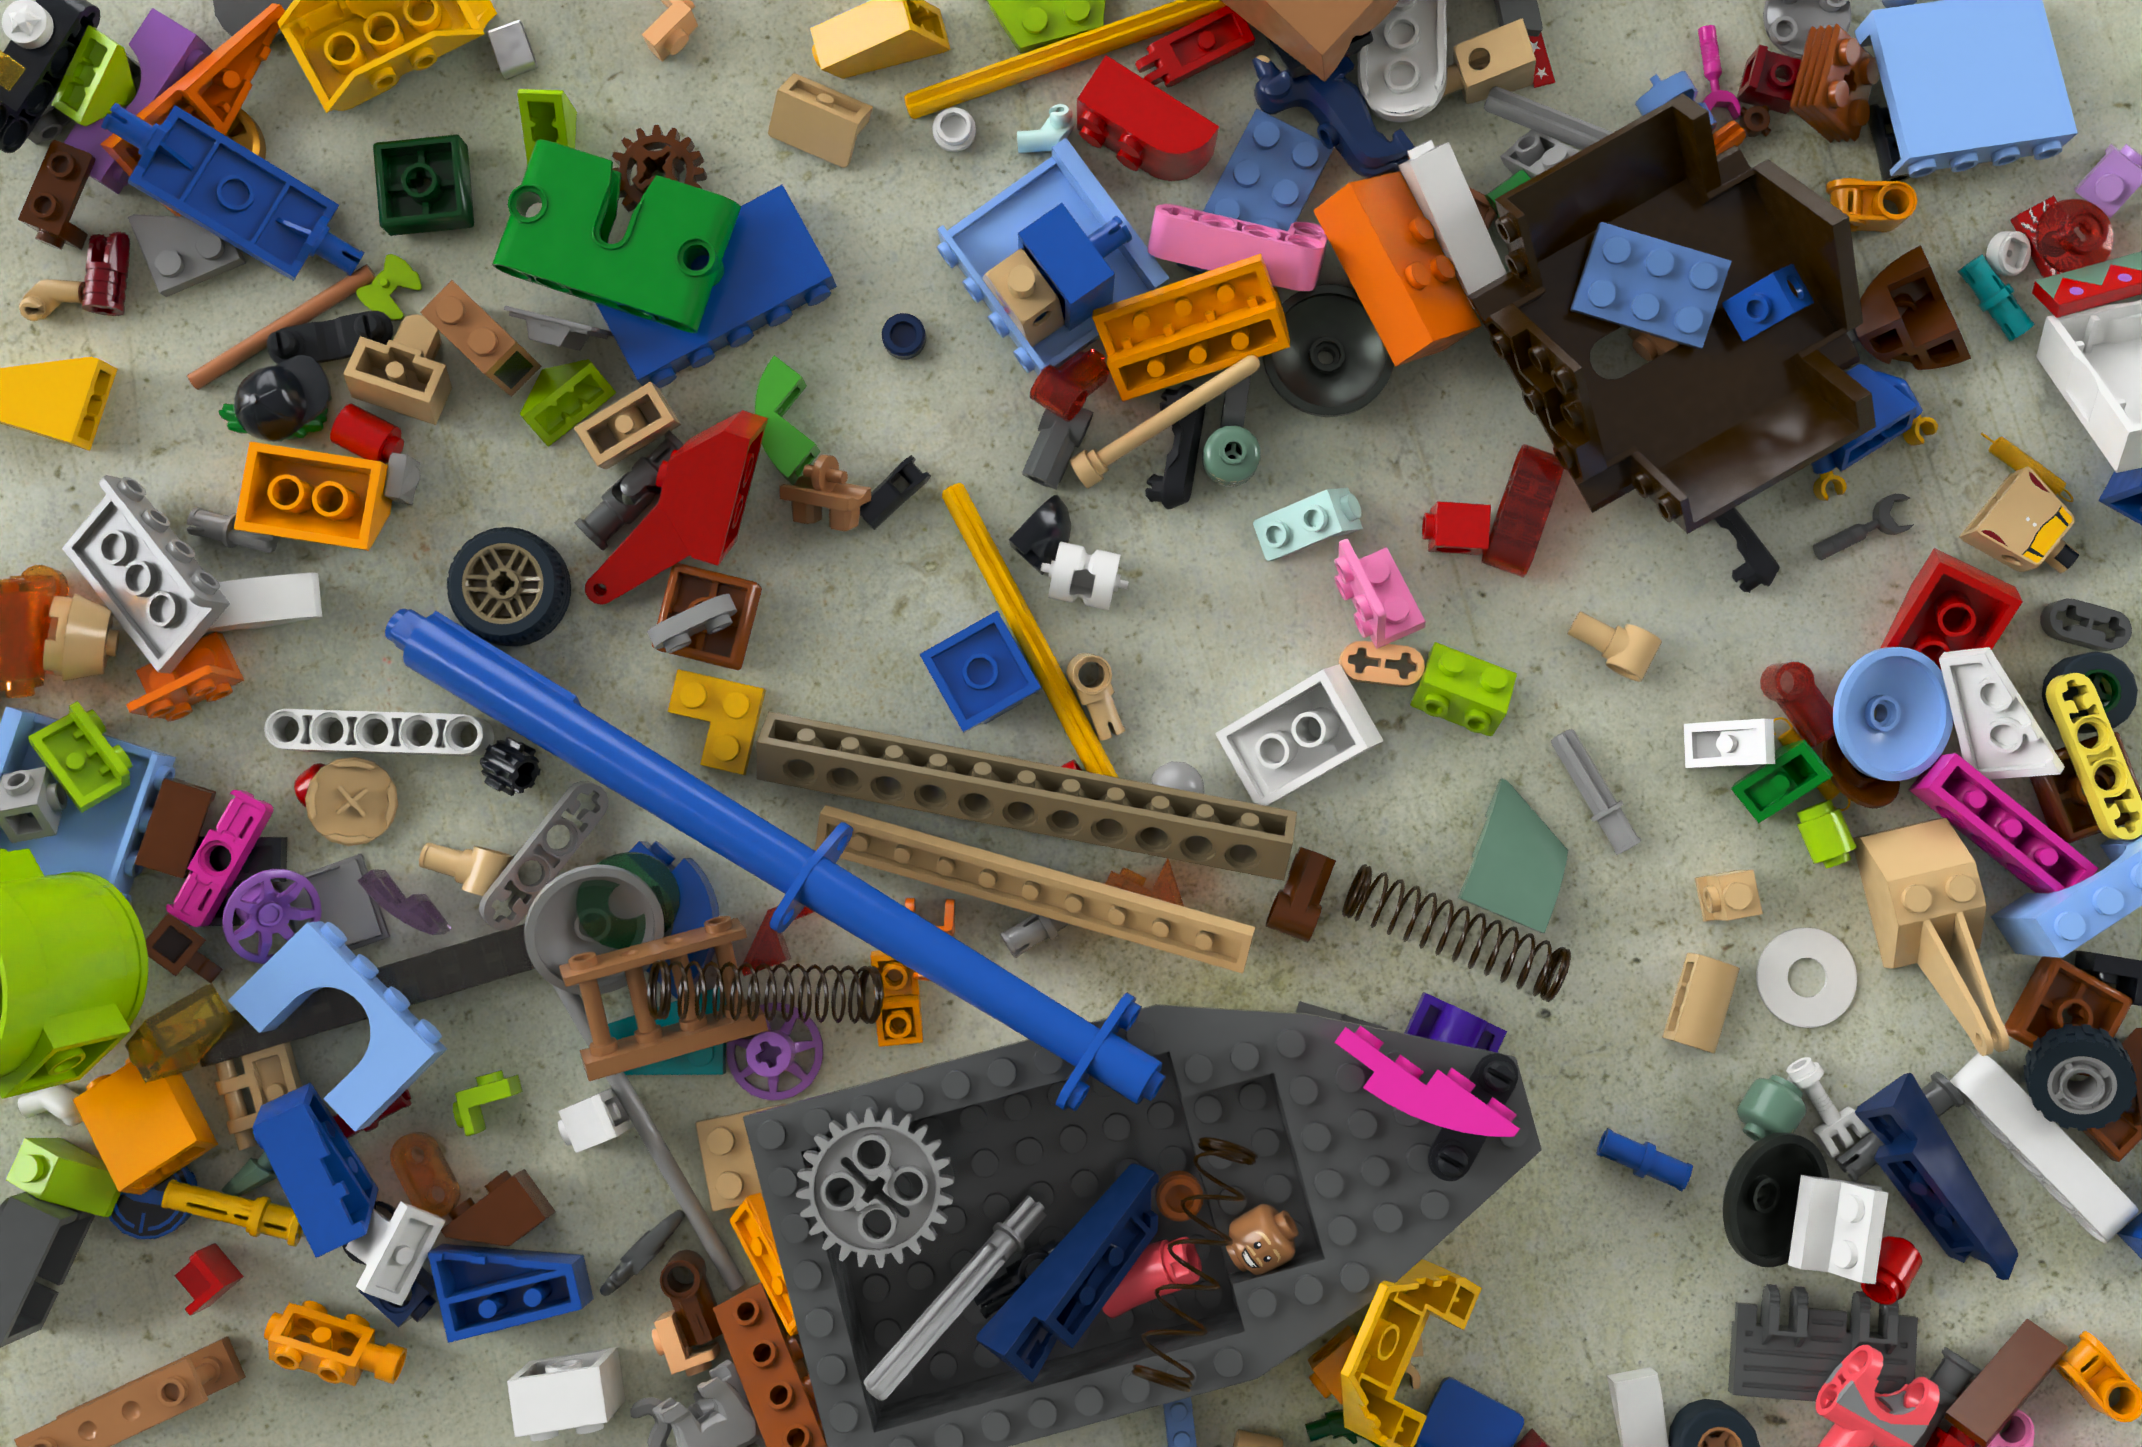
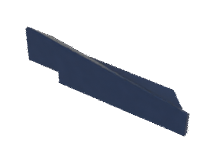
(1934, 1176)
(1076, 1276)

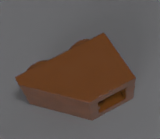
(503, 1215)

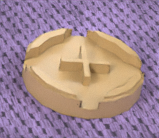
(351, 801)

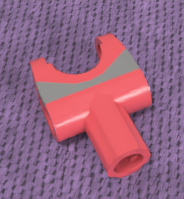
(1873, 1418)

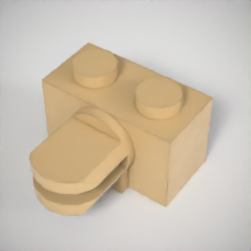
(402, 372)

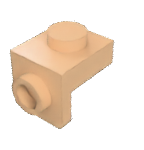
(671, 29)
(671, 1341)

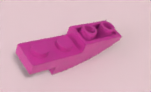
(1442, 1102)

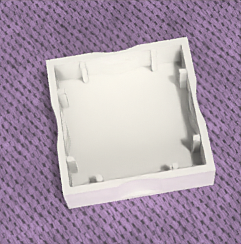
(2099, 372)

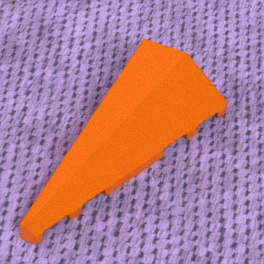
(212, 88)

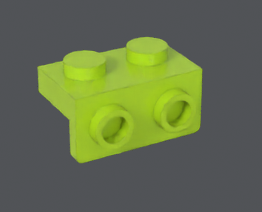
(1464, 690)
(82, 757)

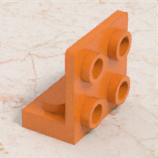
(201, 675)

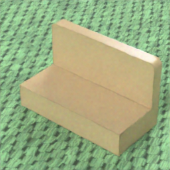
(818, 119)

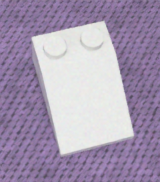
(1299, 736)

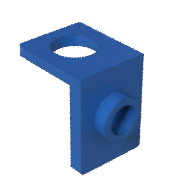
(1767, 302)

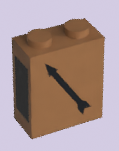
(480, 338)

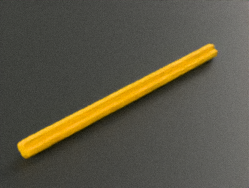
(1057, 55)
(1027, 631)

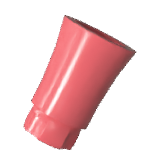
(1150, 1271)

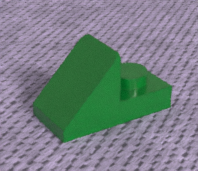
(1779, 784)

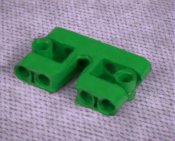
(643, 272)

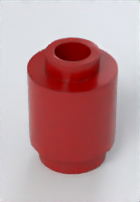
(1896, 1270)

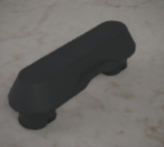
(329, 339)
(1177, 483)
(1759, 563)
(1456, 1151)

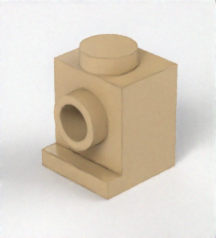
(1728, 895)

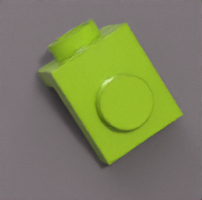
(488, 1089)

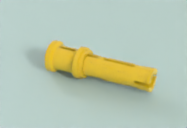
(257, 1216)

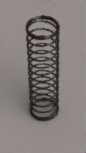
(1361, 891)
(665, 994)

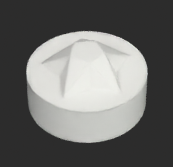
(27, 24)
(2008, 253)

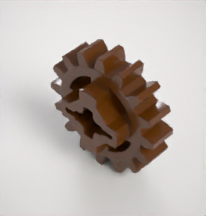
(667, 161)

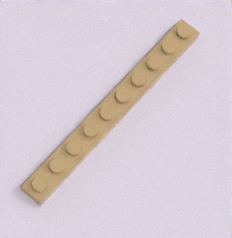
(1041, 890)

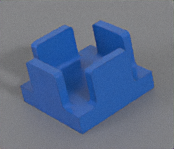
(980, 672)

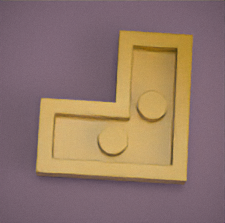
(732, 715)

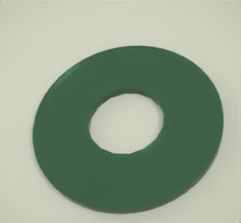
(594, 897)

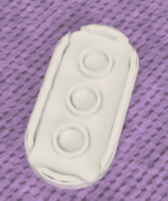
(1406, 63)

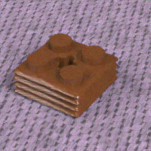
(1834, 84)
(692, 586)
(2060, 986)

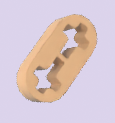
(1380, 674)

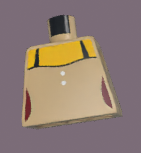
(2023, 525)

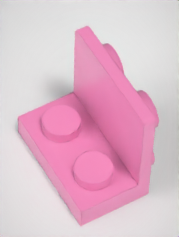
(1379, 595)

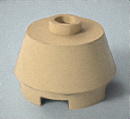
(79, 638)

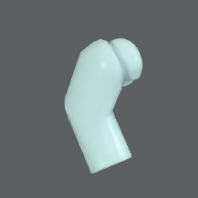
(1054, 130)

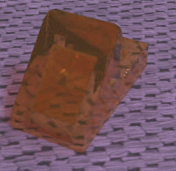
(1164, 887)

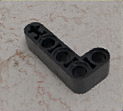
(44, 69)

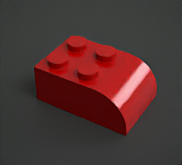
(1143, 124)

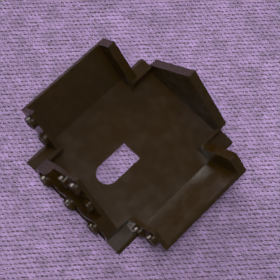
(1693, 423)

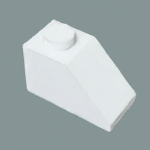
(593, 1121)

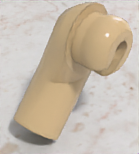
(48, 295)

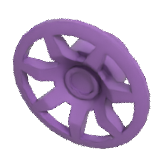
(267, 911)
(774, 1053)

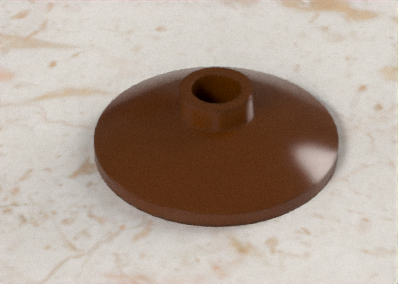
(1854, 784)

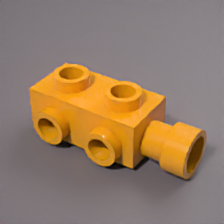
(330, 1345)

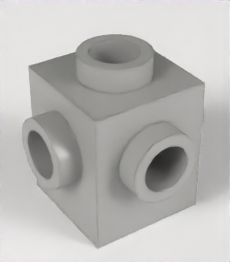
(30, 804)

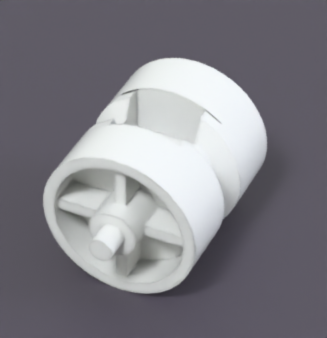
(1084, 575)

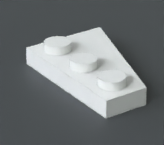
(1992, 719)

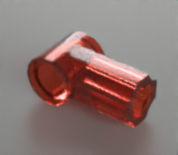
(1067, 387)
(1803, 704)

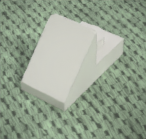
(1729, 743)

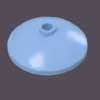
(1910, 718)

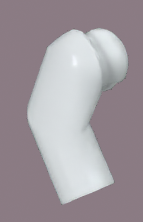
(54, 1099)

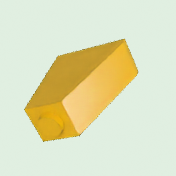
(878, 37)
(57, 398)

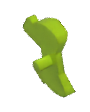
(377, 295)

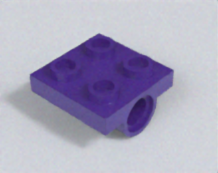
(1451, 1024)

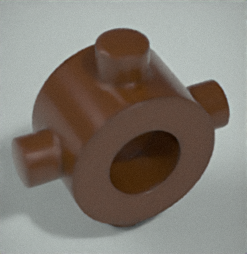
(1755, 120)

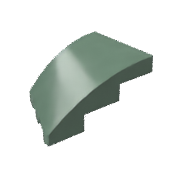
(1515, 863)

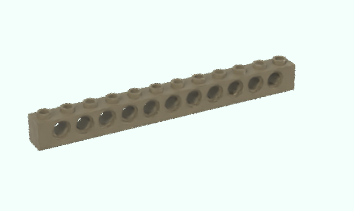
(1026, 795)

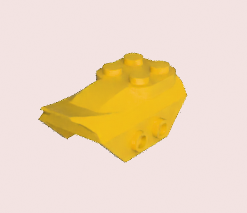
(366, 45)

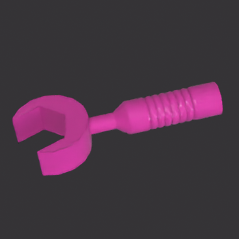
(1713, 71)

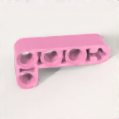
(1214, 241)

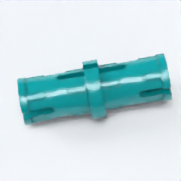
(1996, 297)

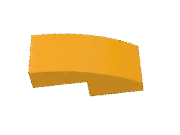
(901, 1009)

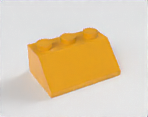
(312, 496)

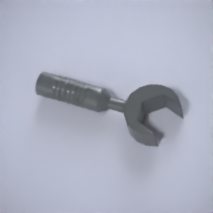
(1858, 532)

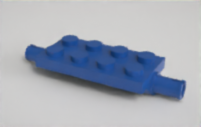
(232, 192)

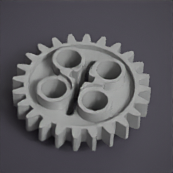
(846, 1220)

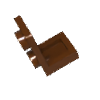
(56, 196)

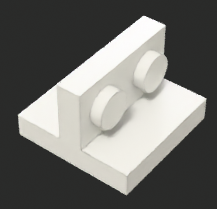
(1838, 1228)

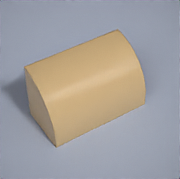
(1701, 1002)

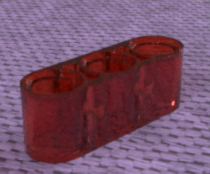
(1523, 510)

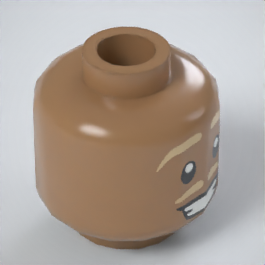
(1262, 1239)

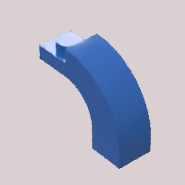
(696, 904)

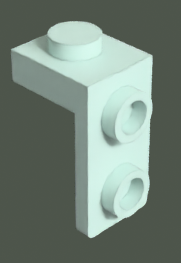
(1308, 522)

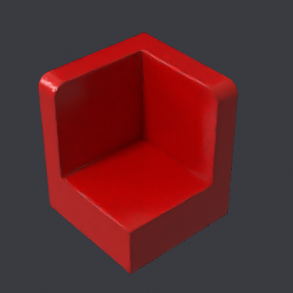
(207, 1277)

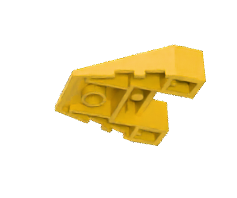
(1387, 1345)

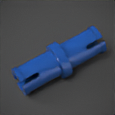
(1644, 1159)

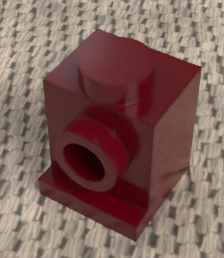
(1760, 83)

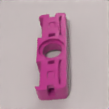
(207, 887)

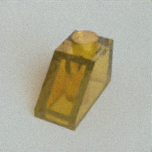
(179, 1035)

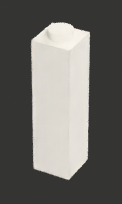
(1451, 209)

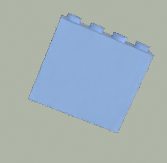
(1969, 83)
(992, 236)
(106, 835)

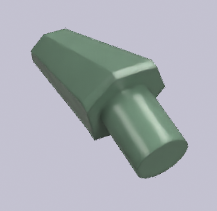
(251, 1176)

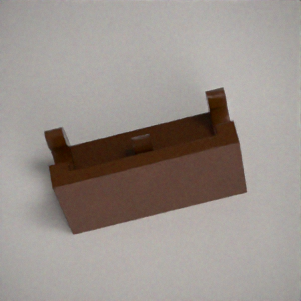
(174, 827)

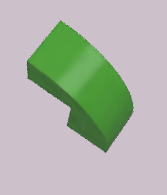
(781, 441)

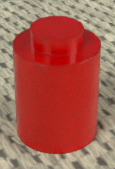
(366, 434)

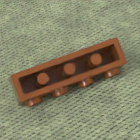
(771, 1370)

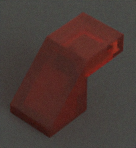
(769, 945)

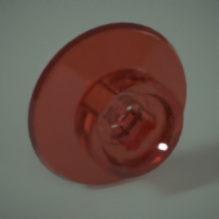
(2059, 243)

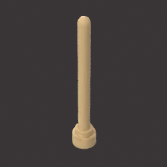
(1093, 464)

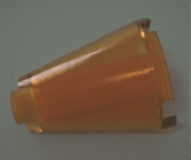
(23, 631)

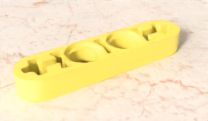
(2088, 760)

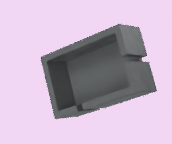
(34, 1242)

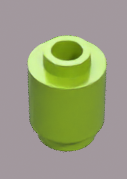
(1826, 834)

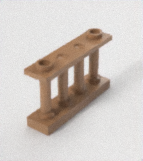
(651, 1041)
(142, 1401)

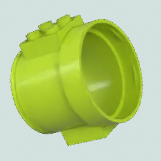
(66, 973)

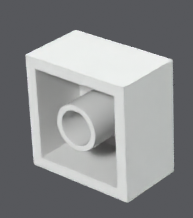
(566, 1394)

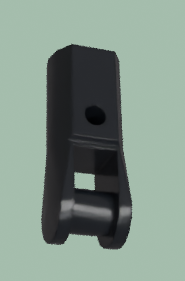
(1885, 144)
(887, 498)

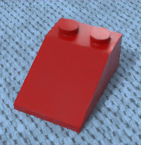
(1952, 609)

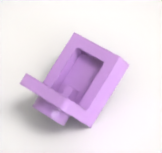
(2112, 179)

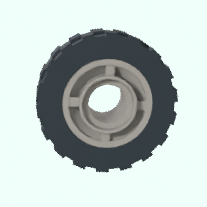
(2084, 1102)

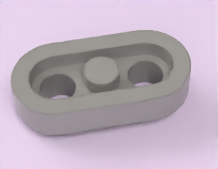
(709, 615)

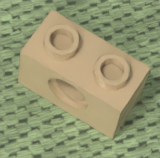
(627, 426)

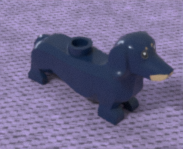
(1340, 114)

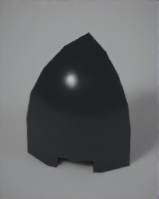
(1042, 532)

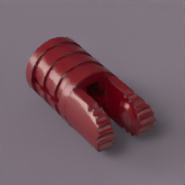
(106, 274)

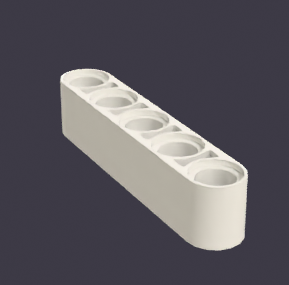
(359, 726)
(2043, 1148)

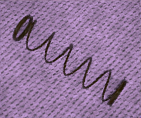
(1223, 1150)

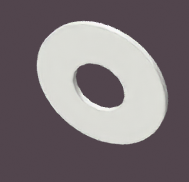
(1839, 974)

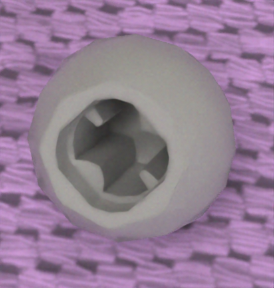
(1179, 776)

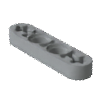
(550, 859)

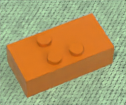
(1397, 267)

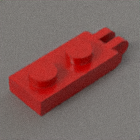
(1196, 47)

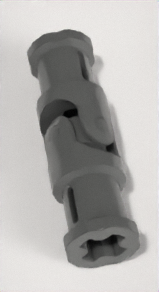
(638, 485)

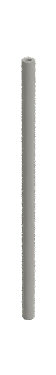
(661, 1155)

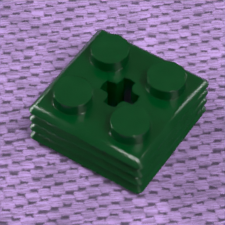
(404, 166)

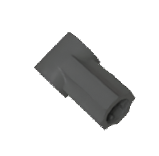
(1055, 447)

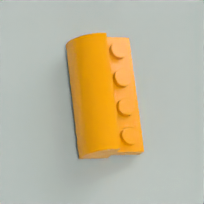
(1192, 327)

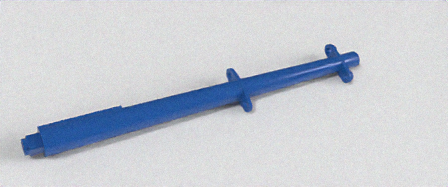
(807, 877)

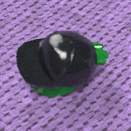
(280, 401)

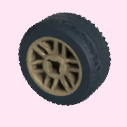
(494, 562)

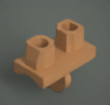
(826, 487)

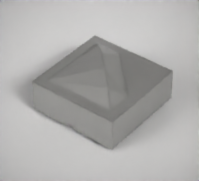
(402, 478)

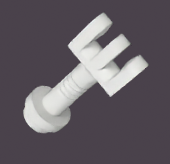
(1806, 1076)

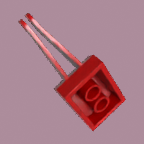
(697, 509)

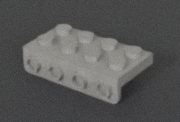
(145, 574)

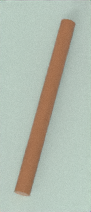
(298, 316)

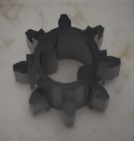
(510, 766)

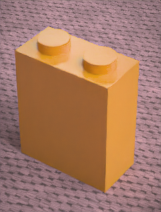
(143, 1127)

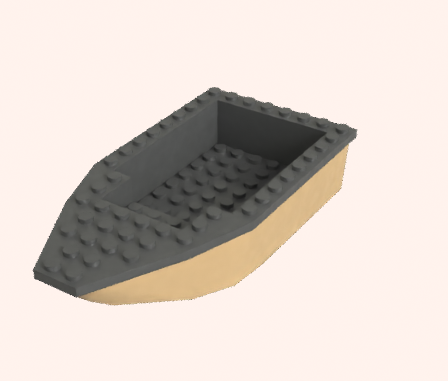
(1255, 1078)

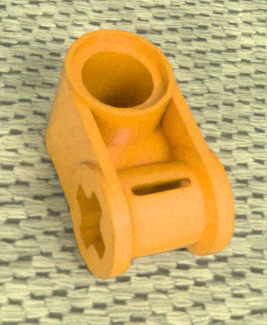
(1864, 202)
(2095, 1374)

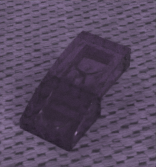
(414, 911)

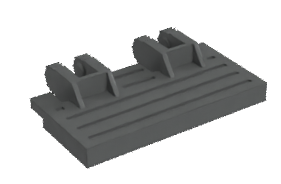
(1801, 1356)

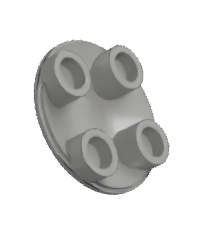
(1790, 21)

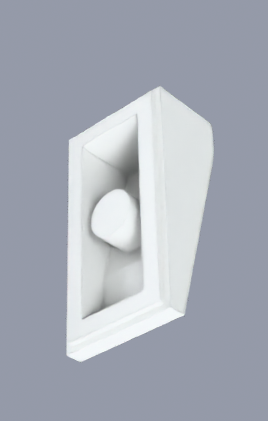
(1638, 1408)

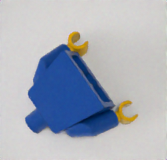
(1895, 413)

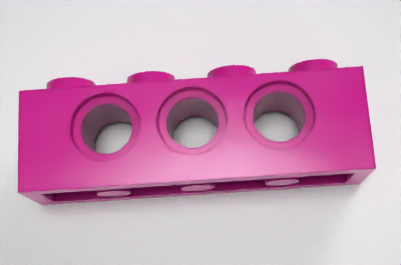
(2000, 826)

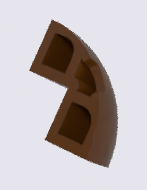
(1909, 317)

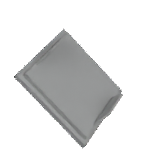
(556, 330)
(343, 902)

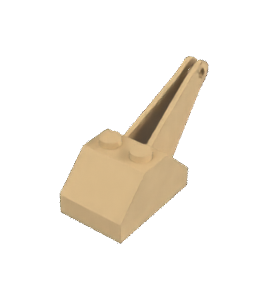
(1932, 913)

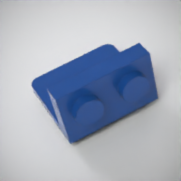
(1468, 1419)

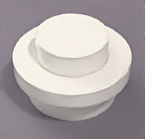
(954, 129)

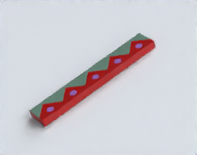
(2091, 285)

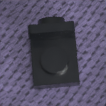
(2112, 969)

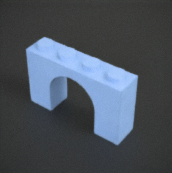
(2068, 918)
(398, 1044)

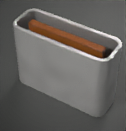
(512, 49)

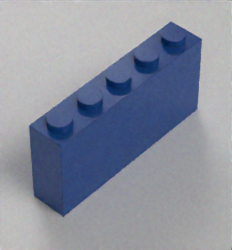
(767, 274)

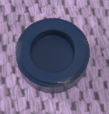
(903, 336)

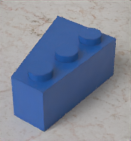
(316, 1169)
(504, 1288)

